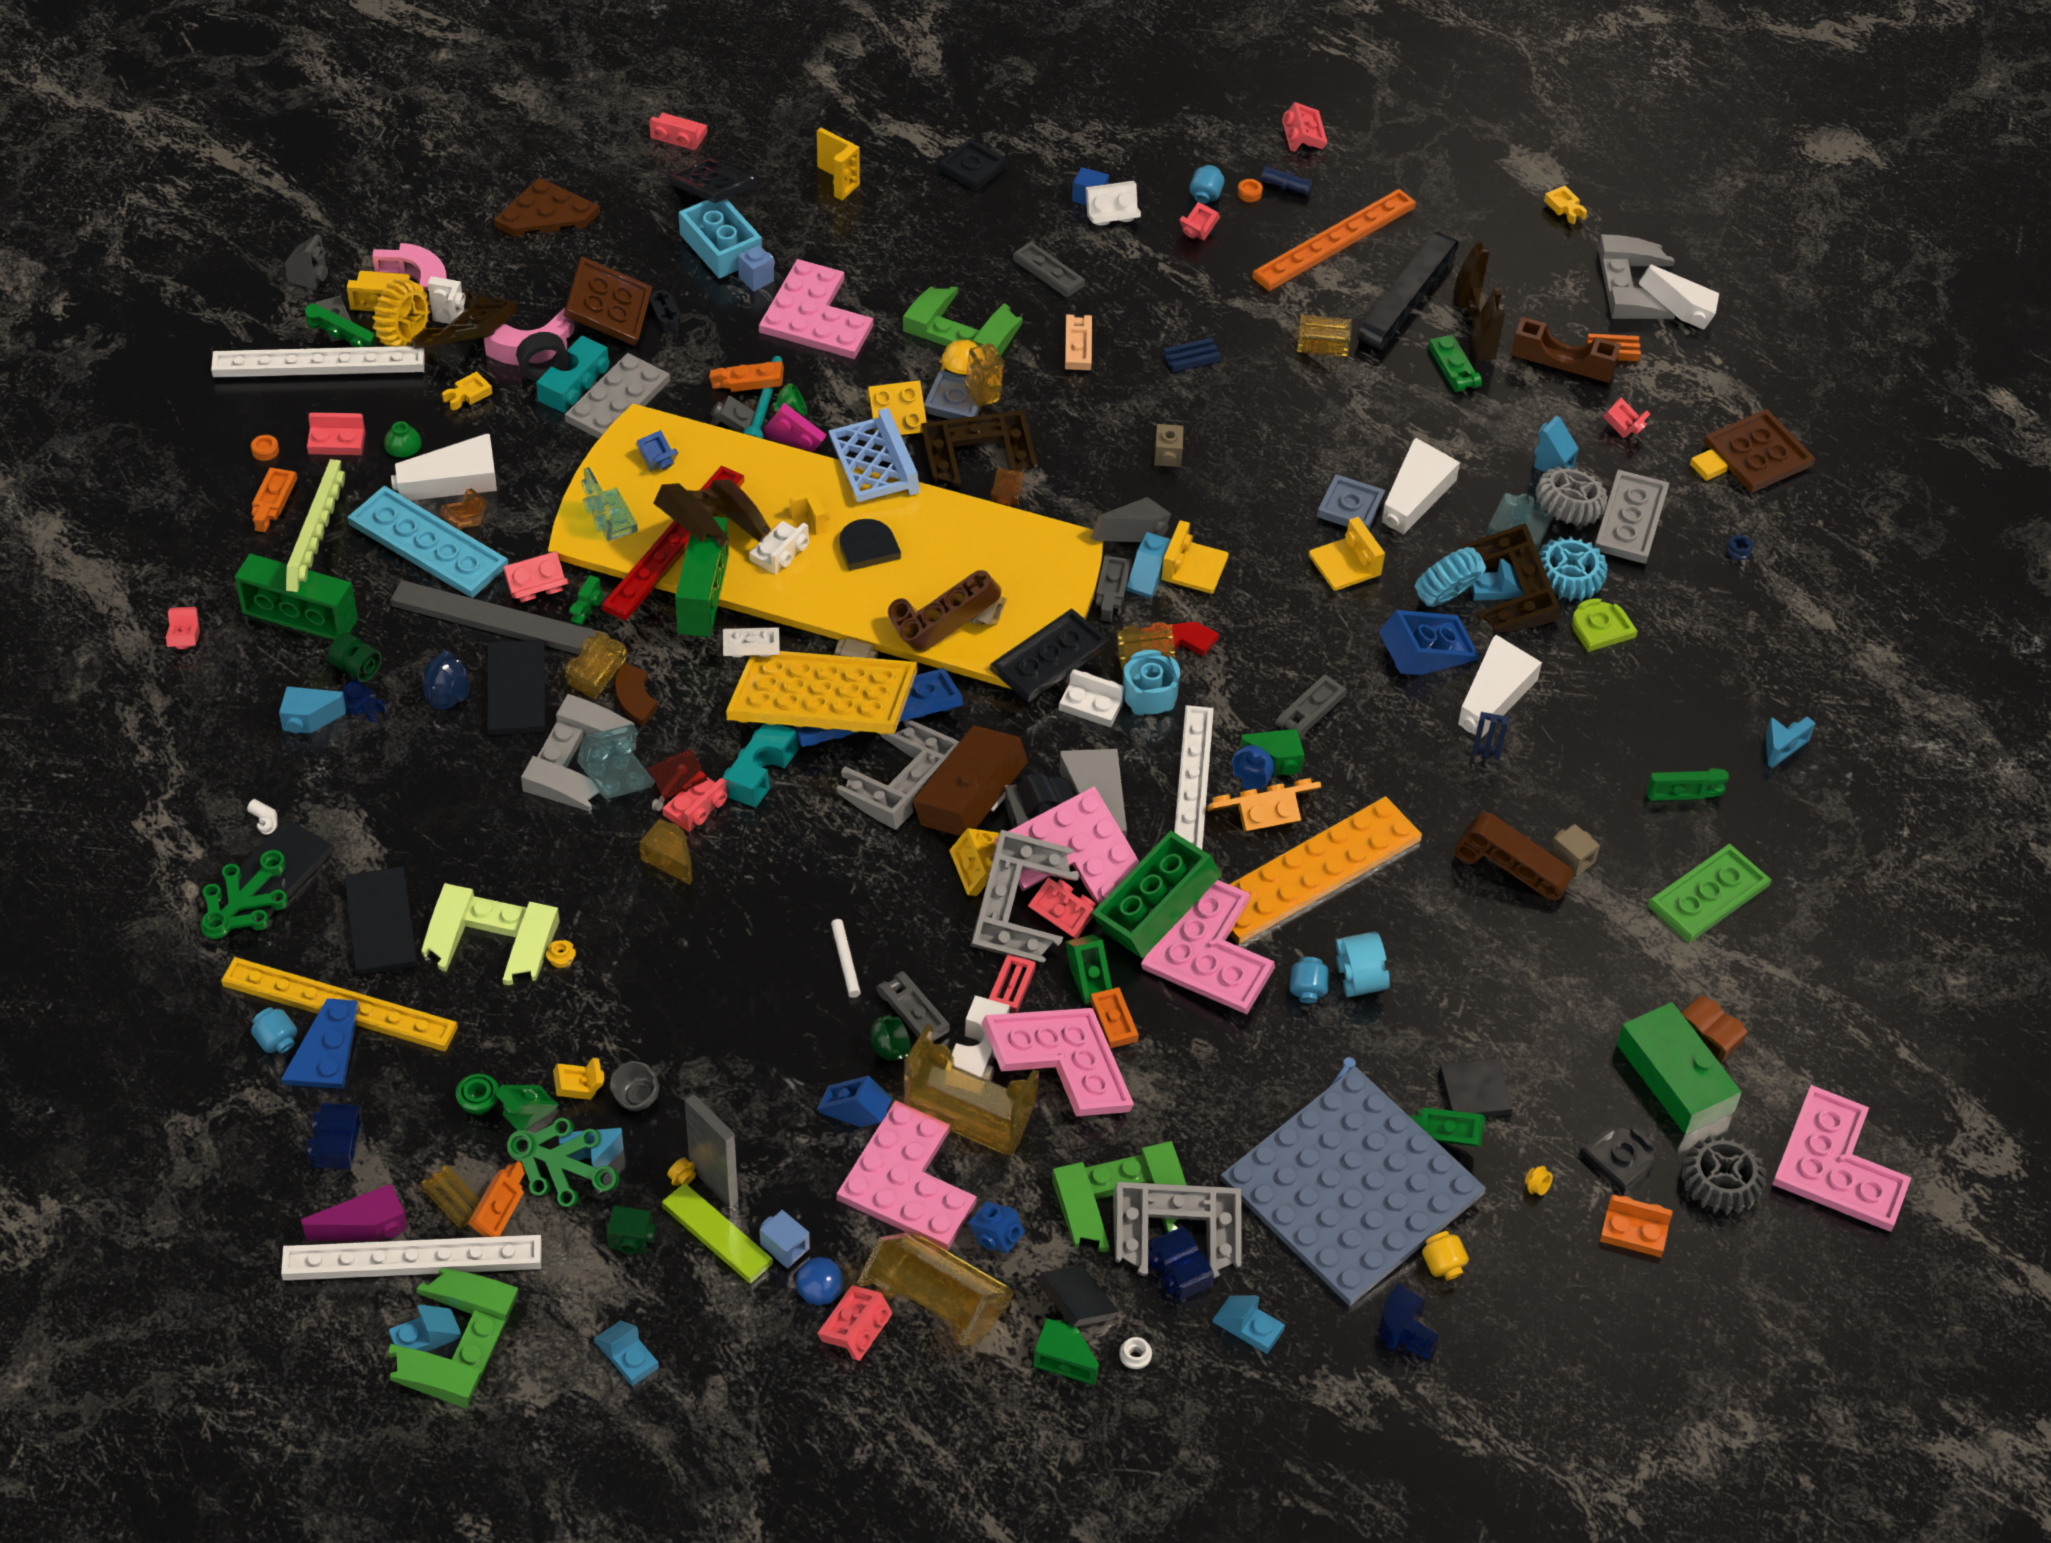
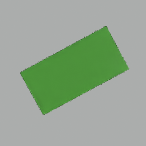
(1709, 893)

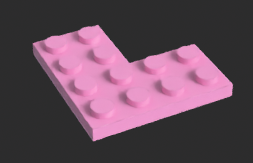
(804, 312)
(1097, 843)
(1202, 960)
(1070, 1043)
(1822, 1165)
(892, 1181)

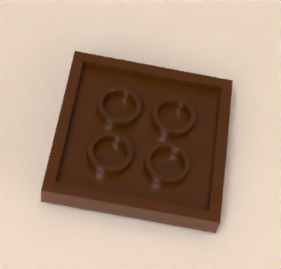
(607, 301)
(1759, 450)

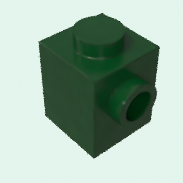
(630, 1230)

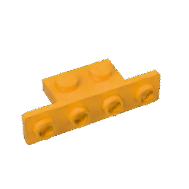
(1267, 808)

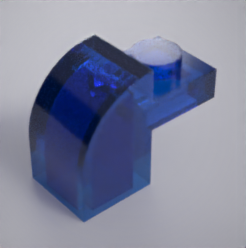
(1401, 1324)

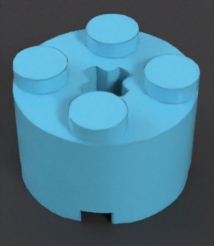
(1151, 682)
(1362, 962)

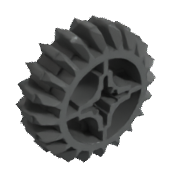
(1722, 1164)

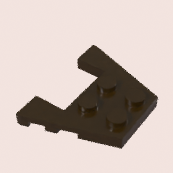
(478, 320)

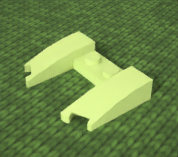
(459, 908)

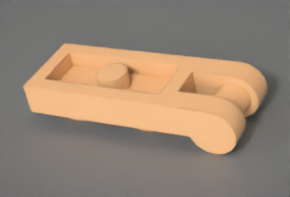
(1078, 342)

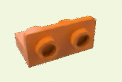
(1636, 1225)

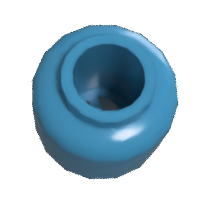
(1207, 184)
(1309, 979)
(274, 1030)

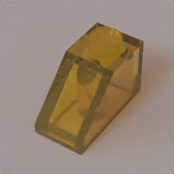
(667, 850)

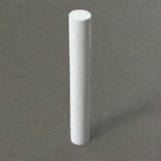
(845, 958)

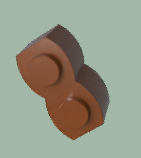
(1716, 1029)

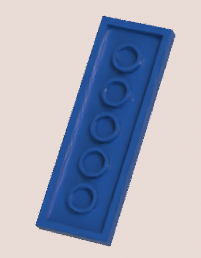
(928, 694)

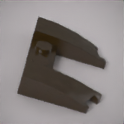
(1486, 314)
(1008, 427)
(695, 509)
(1539, 602)

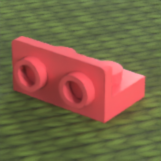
(1303, 126)
(677, 131)
(336, 434)
(535, 575)
(694, 806)
(1062, 907)
(856, 1321)

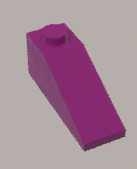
(363, 1218)

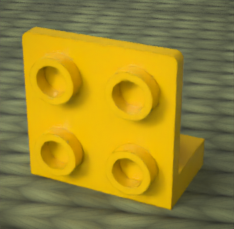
(839, 159)
(368, 286)
(904, 403)
(1351, 558)
(1192, 563)
(973, 858)

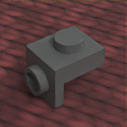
(732, 414)

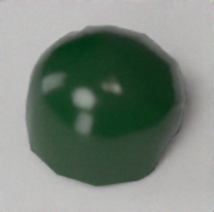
(890, 1038)

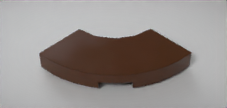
(632, 694)

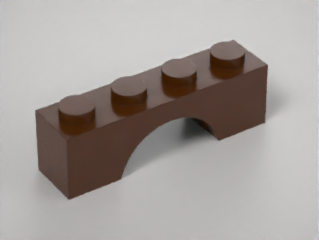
(1538, 345)

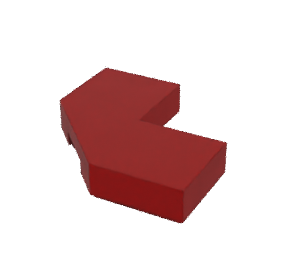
(1194, 637)

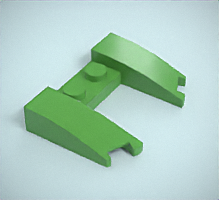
(926, 322)
(1081, 1186)
(458, 1378)

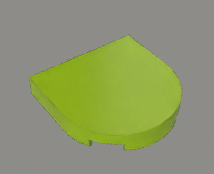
(1601, 624)

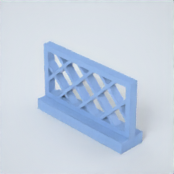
(901, 462)

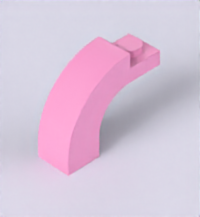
(410, 260)
(505, 340)

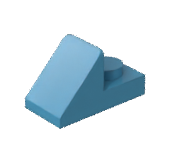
(1497, 584)
(1784, 741)
(605, 1153)
(1246, 1321)
(431, 1330)
(627, 1352)

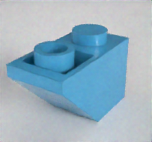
(1555, 446)

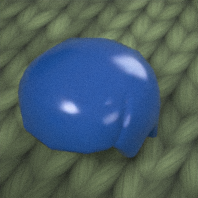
(1253, 766)
(819, 1281)

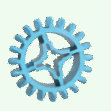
(1571, 562)
(1450, 576)

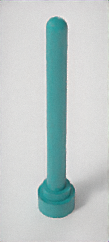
(755, 428)

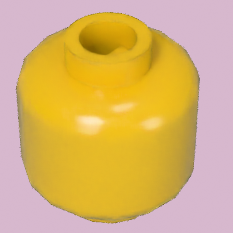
(1445, 1255)

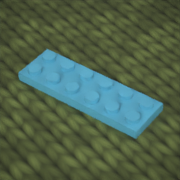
(428, 541)

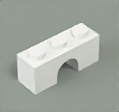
(978, 1058)

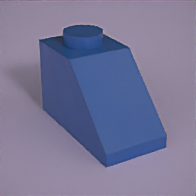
(855, 1102)

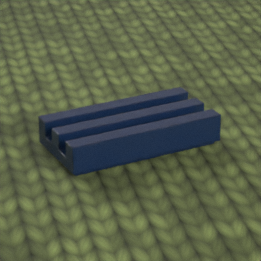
(1191, 354)
(1487, 748)

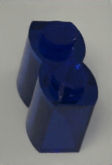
(335, 1136)
(1180, 1263)

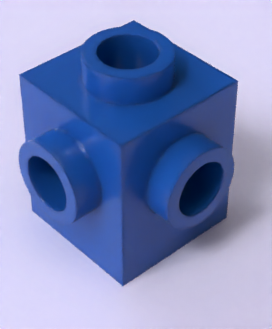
(996, 1227)

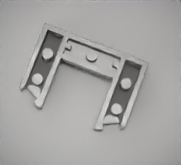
(1624, 300)
(548, 772)
(894, 802)
(1010, 856)
(1216, 1205)

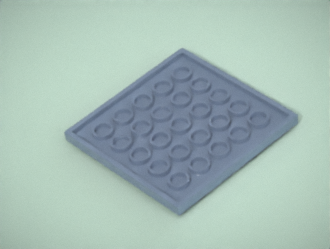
(1353, 1185)

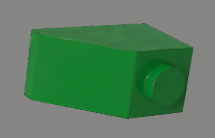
(1283, 748)
(1088, 965)
(1065, 1352)

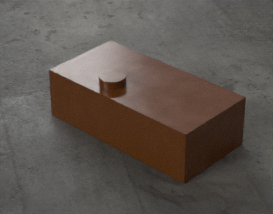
(970, 781)

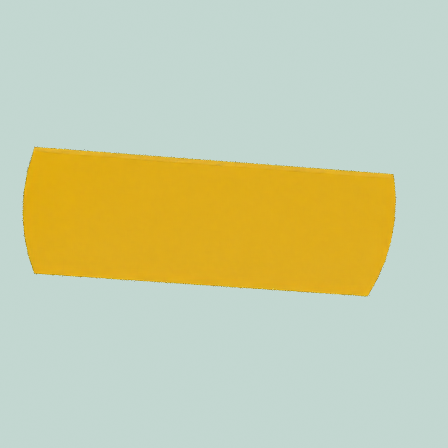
(940, 533)

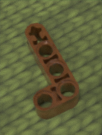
(944, 614)
(1514, 853)

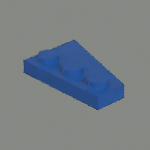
(326, 1047)

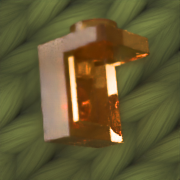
(1007, 487)
(465, 513)

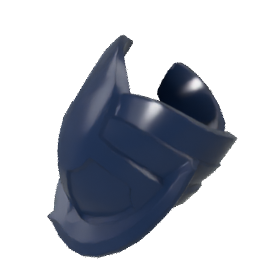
(445, 681)

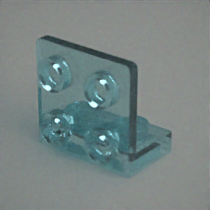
(608, 509)
(611, 763)

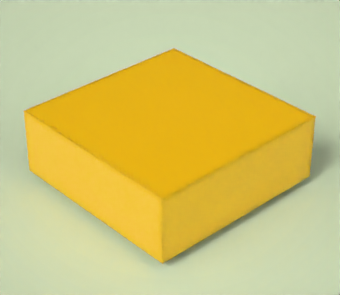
(1709, 464)

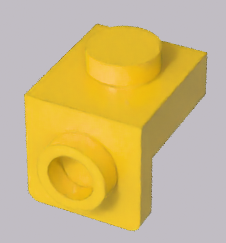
(810, 506)
(578, 1080)

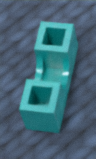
(585, 365)
(769, 746)

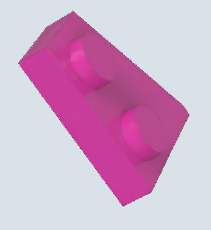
(793, 430)

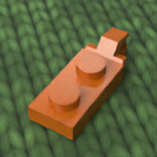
(748, 376)
(272, 497)
(499, 1201)

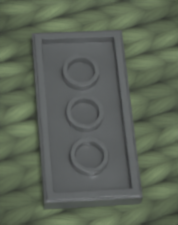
(712, 1150)

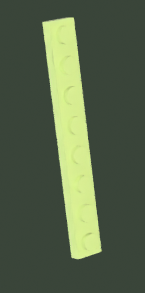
(314, 525)

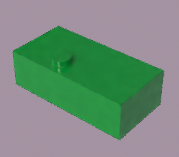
(701, 583)
(319, 607)
(1156, 894)
(1678, 1068)

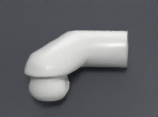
(266, 815)

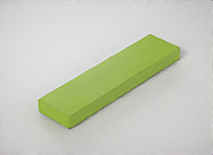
(717, 1233)

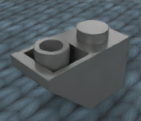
(307, 264)

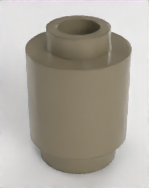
(855, 649)

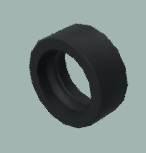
(536, 343)

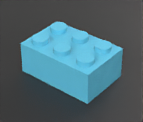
(717, 234)

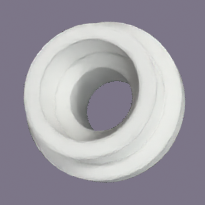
(1137, 1345)

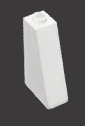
(447, 471)
(1419, 484)
(1499, 683)

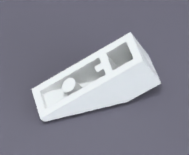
(1682, 297)

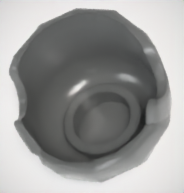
(634, 1086)

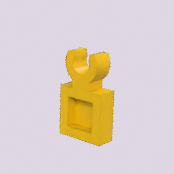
(1564, 201)
(467, 389)

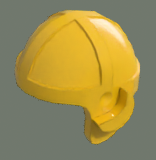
(956, 356)

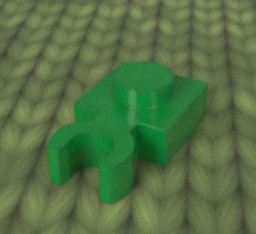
(588, 597)

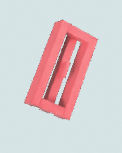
(1020, 962)

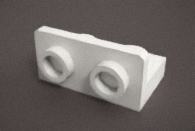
(1112, 203)
(445, 299)
(780, 547)
(751, 642)
(1092, 698)

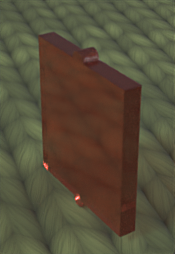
(677, 774)

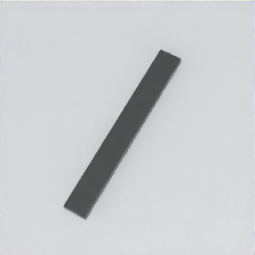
(490, 617)

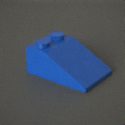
(1427, 642)

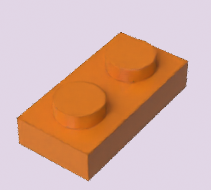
(1114, 1017)

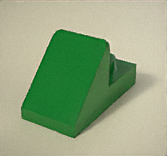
(525, 1104)

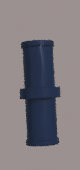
(1286, 180)

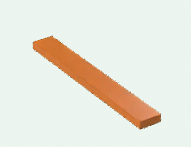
(1333, 239)

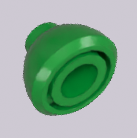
(792, 397)
(402, 440)
(477, 1093)

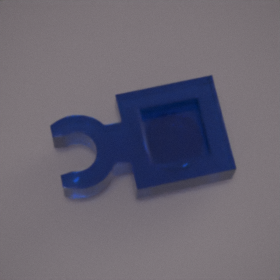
(361, 698)

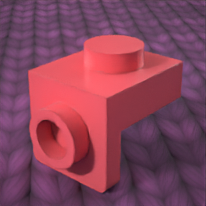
(1199, 222)
(1625, 419)
(183, 627)

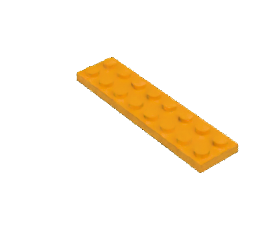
(1322, 865)

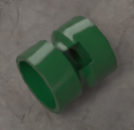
(354, 657)

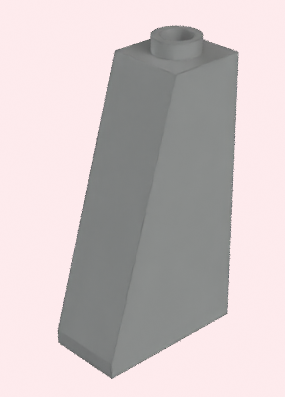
(1096, 769)

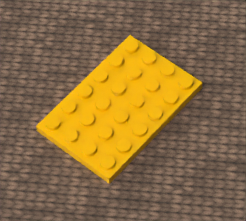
(823, 692)

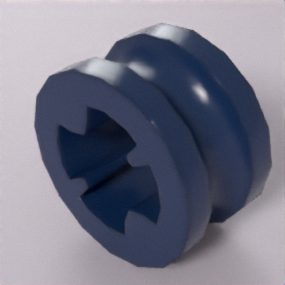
(1738, 553)

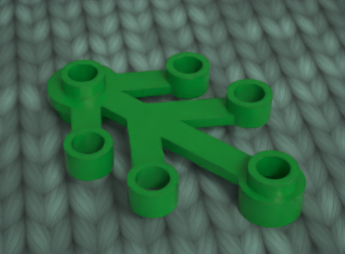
(243, 899)
(558, 1159)

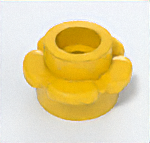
(562, 959)
(682, 1172)
(1538, 1180)

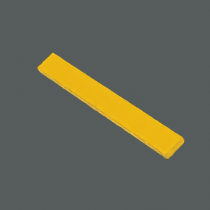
(312, 994)

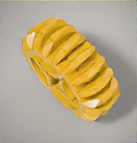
(400, 312)

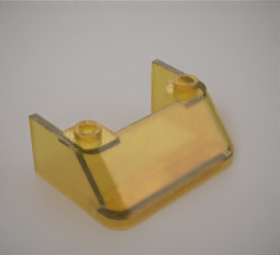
(964, 1100)
(939, 1282)

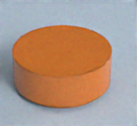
(1249, 190)
(265, 447)

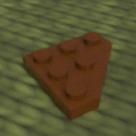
(545, 209)

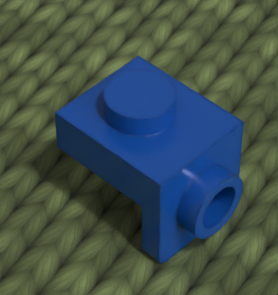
(656, 451)

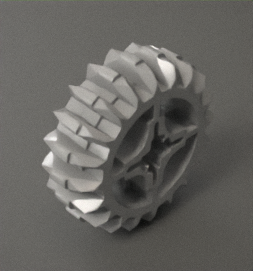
(1571, 496)

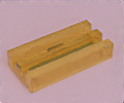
(439, 1179)

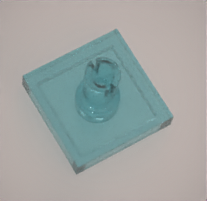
(1518, 510)

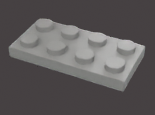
(625, 384)
(1631, 516)

